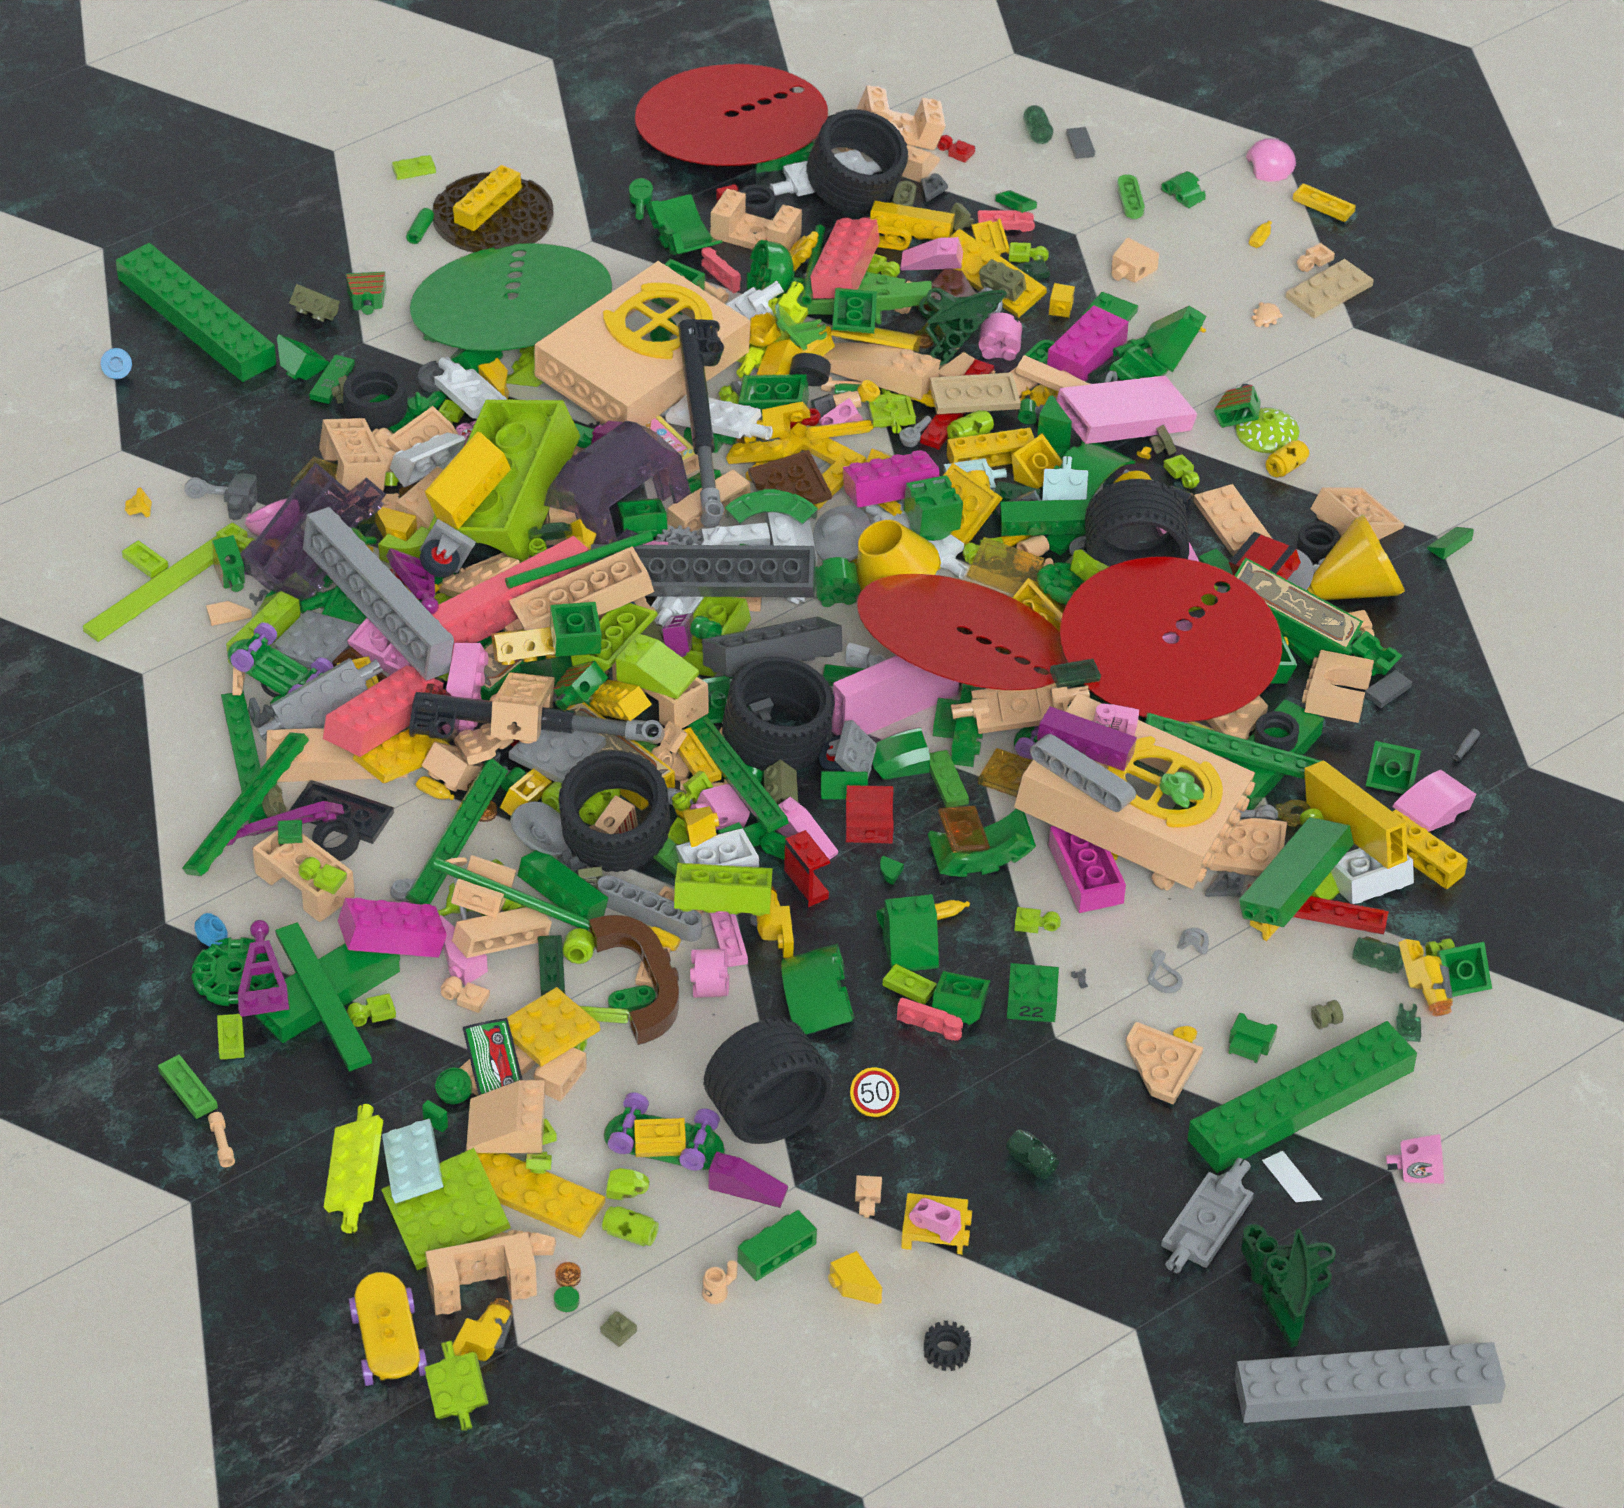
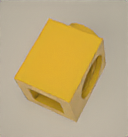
(1061, 300)

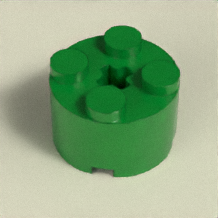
(837, 582)

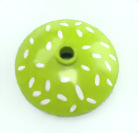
(1269, 432)

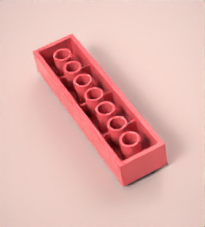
(487, 606)

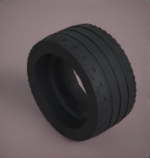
(375, 381)

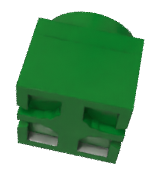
(933, 507)

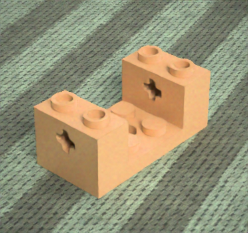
(918, 130)
(736, 227)
(355, 449)
(521, 702)
(685, 709)
(283, 860)
(498, 1257)

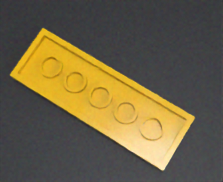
(977, 255)
(541, 1194)

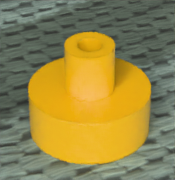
(868, 391)

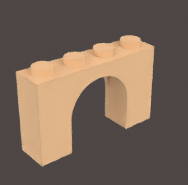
(1333, 701)

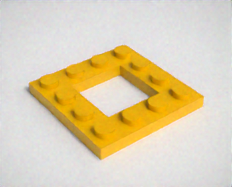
(825, 449)

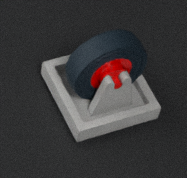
(444, 550)
(849, 751)

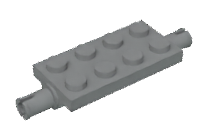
(314, 700)
(1208, 1218)

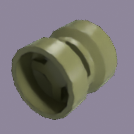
(1327, 1014)

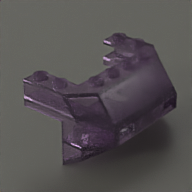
(612, 470)
(278, 553)

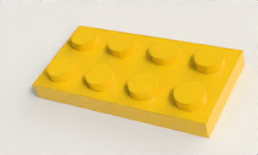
(397, 756)

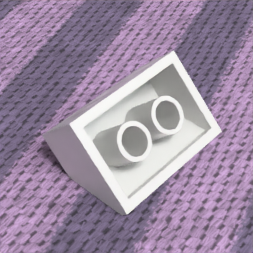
(422, 458)
(788, 531)
(742, 534)
(723, 849)
(1363, 877)

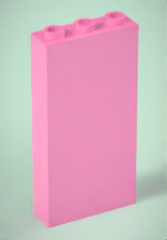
(1126, 409)
(887, 694)

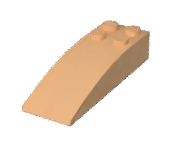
(884, 365)
(607, 582)
(318, 760)

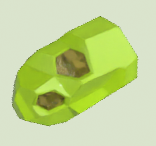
(626, 1184)

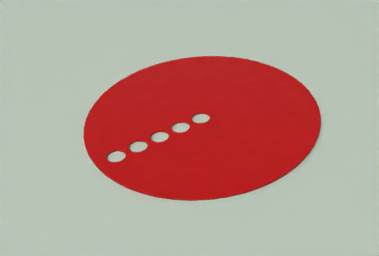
(689, 122)
(920, 619)
(1211, 669)

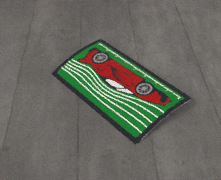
(492, 1054)

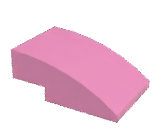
(372, 643)
(1435, 801)

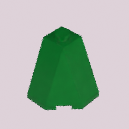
(1173, 335)

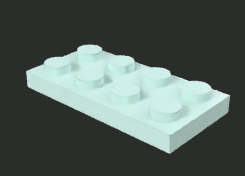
(412, 1160)

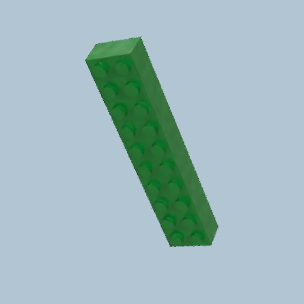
(196, 312)
(1301, 1096)

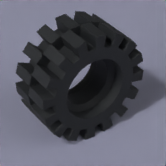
(949, 1333)

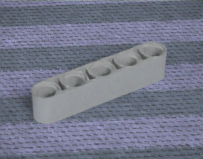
(1083, 772)
(650, 908)

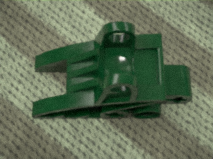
(955, 319)
(1290, 1272)

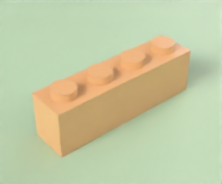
(689, 510)
(507, 931)

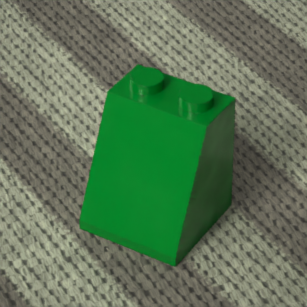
(911, 932)

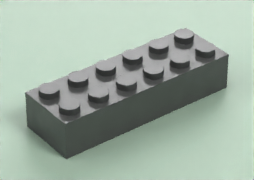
(794, 640)

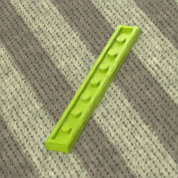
(150, 592)

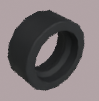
(763, 193)
(813, 365)
(1320, 530)
(1277, 720)
(345, 849)

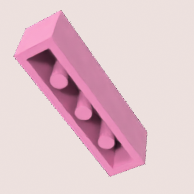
(466, 676)

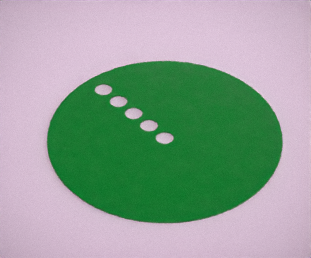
(467, 305)

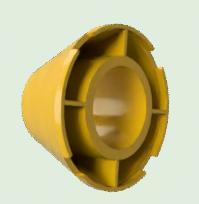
(893, 549)

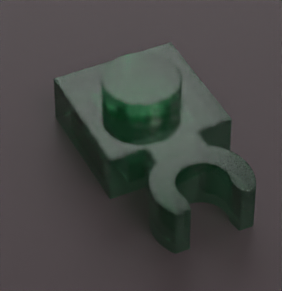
(1408, 1024)

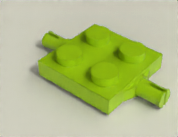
(892, 411)
(456, 1385)

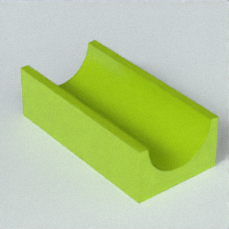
(537, 444)

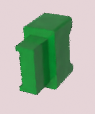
(1251, 1038)

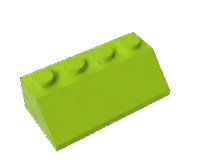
(730, 613)
(617, 631)
(723, 889)

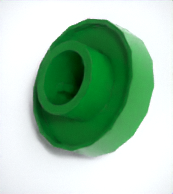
(453, 1085)

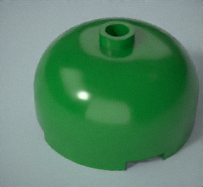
(770, 264)

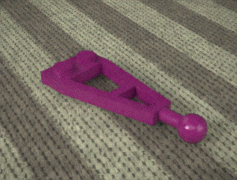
(411, 573)
(319, 811)
(267, 999)

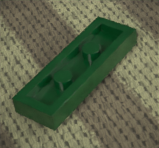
(551, 963)

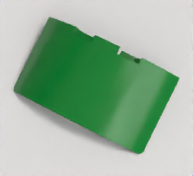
(679, 225)
(1098, 461)
(771, 501)
(1008, 841)
(815, 989)

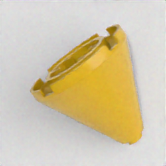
(1356, 567)

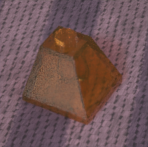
(964, 829)

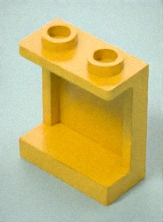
(914, 1233)

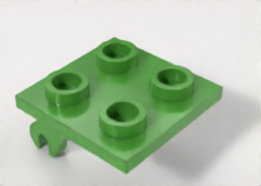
(801, 333)

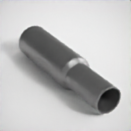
(1466, 744)

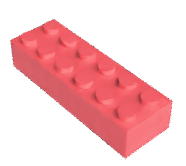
(845, 256)
(376, 712)

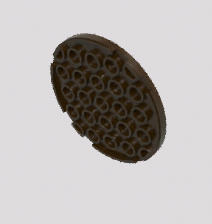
(519, 221)

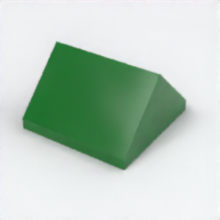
(472, 359)
(1055, 424)
(1467, 968)

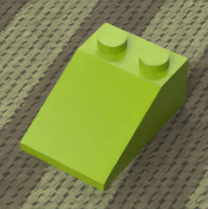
(654, 667)

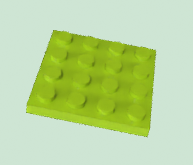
(453, 1215)

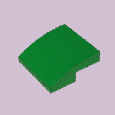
(1137, 365)

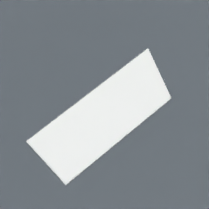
(1290, 1178)

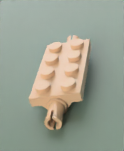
(1015, 709)

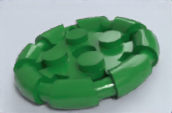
(1058, 581)
(232, 954)

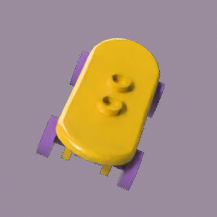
(387, 1328)

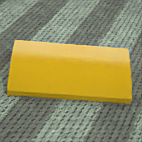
(883, 337)

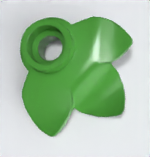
(1181, 788)

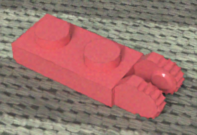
(1010, 219)
(721, 270)
(929, 1018)

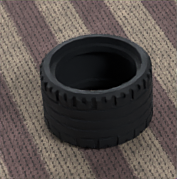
(869, 135)
(1131, 504)
(785, 683)
(614, 771)
(768, 1081)

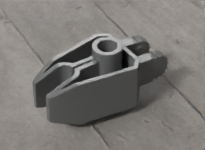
(241, 495)

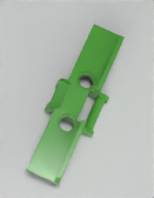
(888, 298)

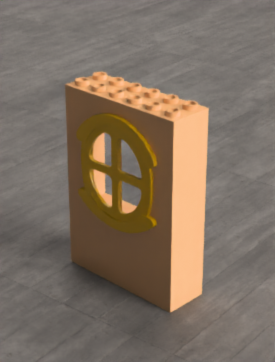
(615, 370)
(1160, 839)

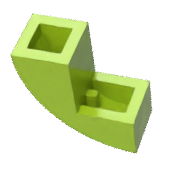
(410, 547)

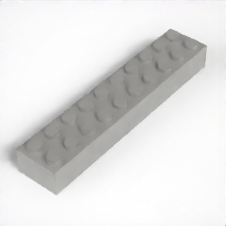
(378, 593)
(1369, 1382)

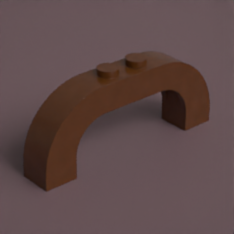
(635, 935)

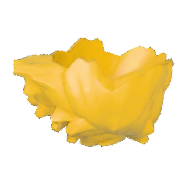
(763, 330)

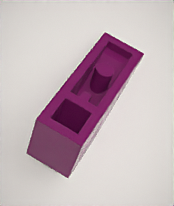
(678, 634)
(744, 1180)

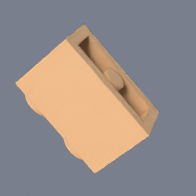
(562, 1073)

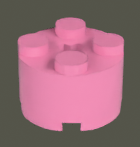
(1000, 337)
(710, 973)

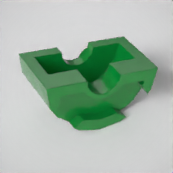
(1185, 189)
(1369, 647)

